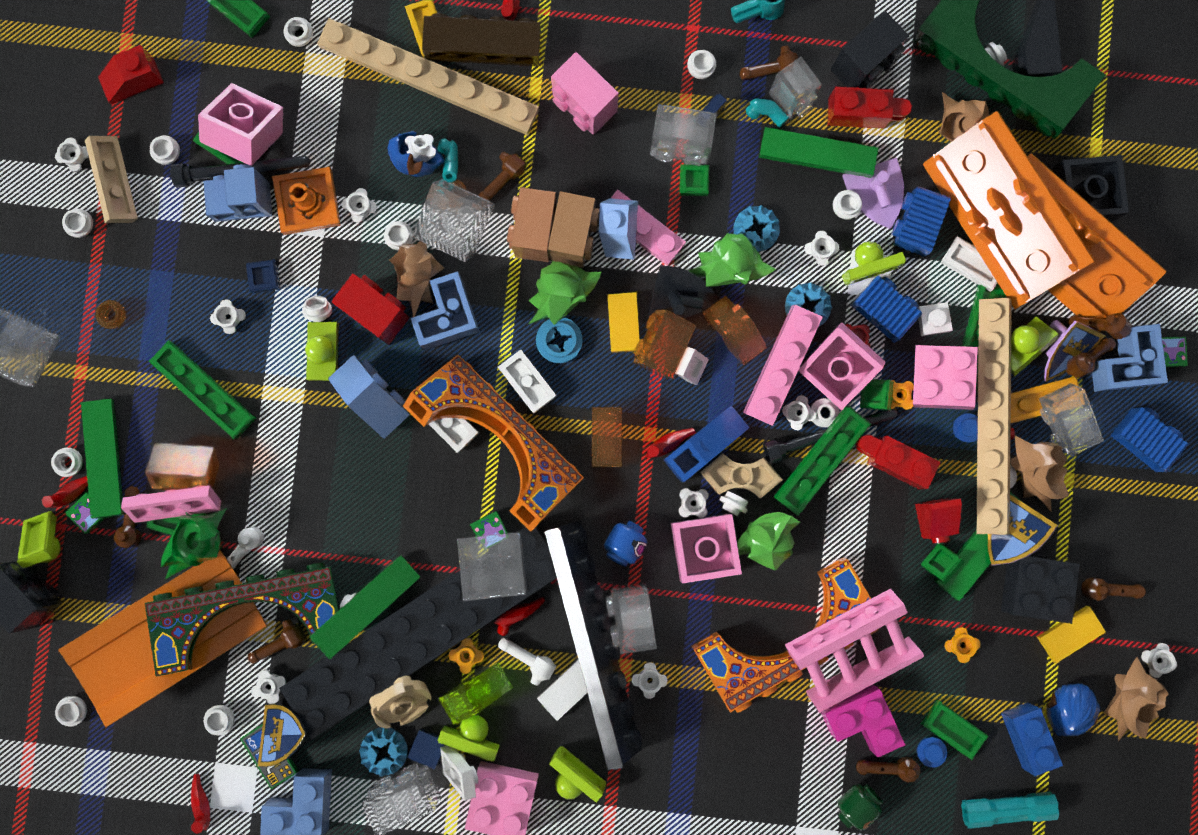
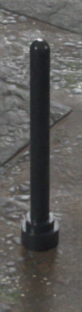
(185, 175)
(777, 450)

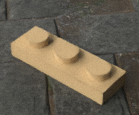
(111, 179)

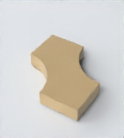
(754, 477)

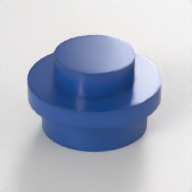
(966, 427)
(931, 752)

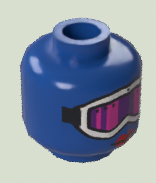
(625, 543)

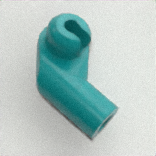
(768, 108)
(450, 167)

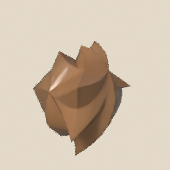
(961, 116)
(414, 270)
(1041, 470)
(1136, 701)

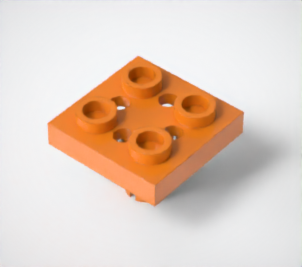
(292, 190)

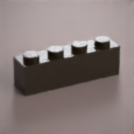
(481, 40)

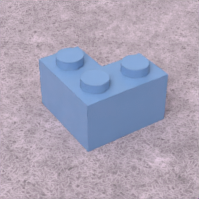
(237, 195)
(451, 320)
(1139, 362)
(367, 395)
(305, 812)

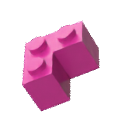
(867, 714)

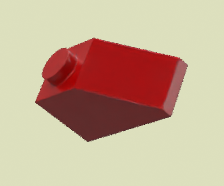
(129, 74)
(939, 519)

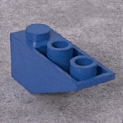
(706, 444)

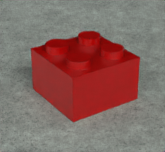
(366, 305)

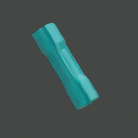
(1032, 807)

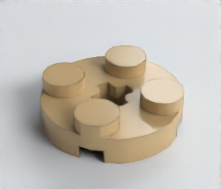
(400, 702)

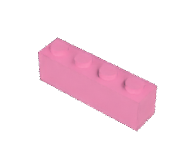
(782, 364)

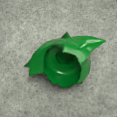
(193, 542)

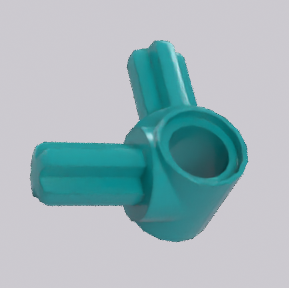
(754, 8)

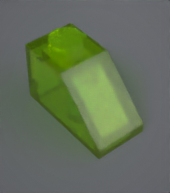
(475, 693)

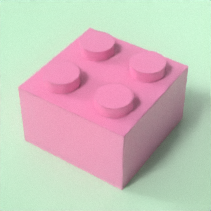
(584, 94)
(240, 124)
(841, 366)
(945, 377)
(706, 548)
(501, 800)

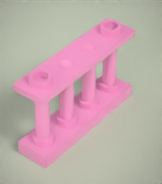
(842, 631)

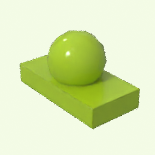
(871, 263)
(1029, 342)
(321, 350)
(38, 540)
(470, 738)
(575, 777)

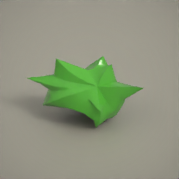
(732, 262)
(560, 290)
(768, 539)

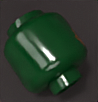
(859, 807)

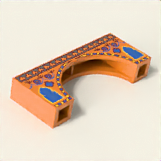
(462, 393)
(745, 676)

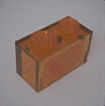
(663, 343)
(606, 437)
(181, 466)

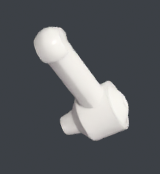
(248, 539)
(540, 666)

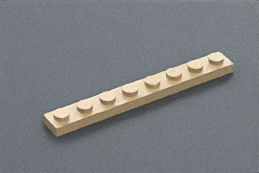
(428, 76)
(994, 416)

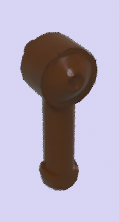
(785, 59)
(512, 166)
(1115, 324)
(1085, 362)
(128, 535)
(1099, 589)
(291, 637)
(905, 768)

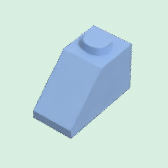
(618, 227)

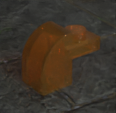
(736, 329)

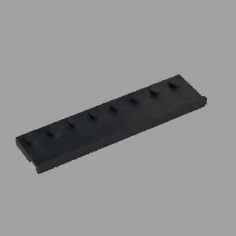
(594, 644)

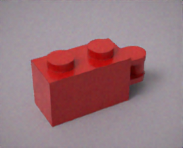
(865, 107)
(898, 460)

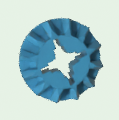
(762, 216)
(813, 293)
(552, 352)
(397, 750)

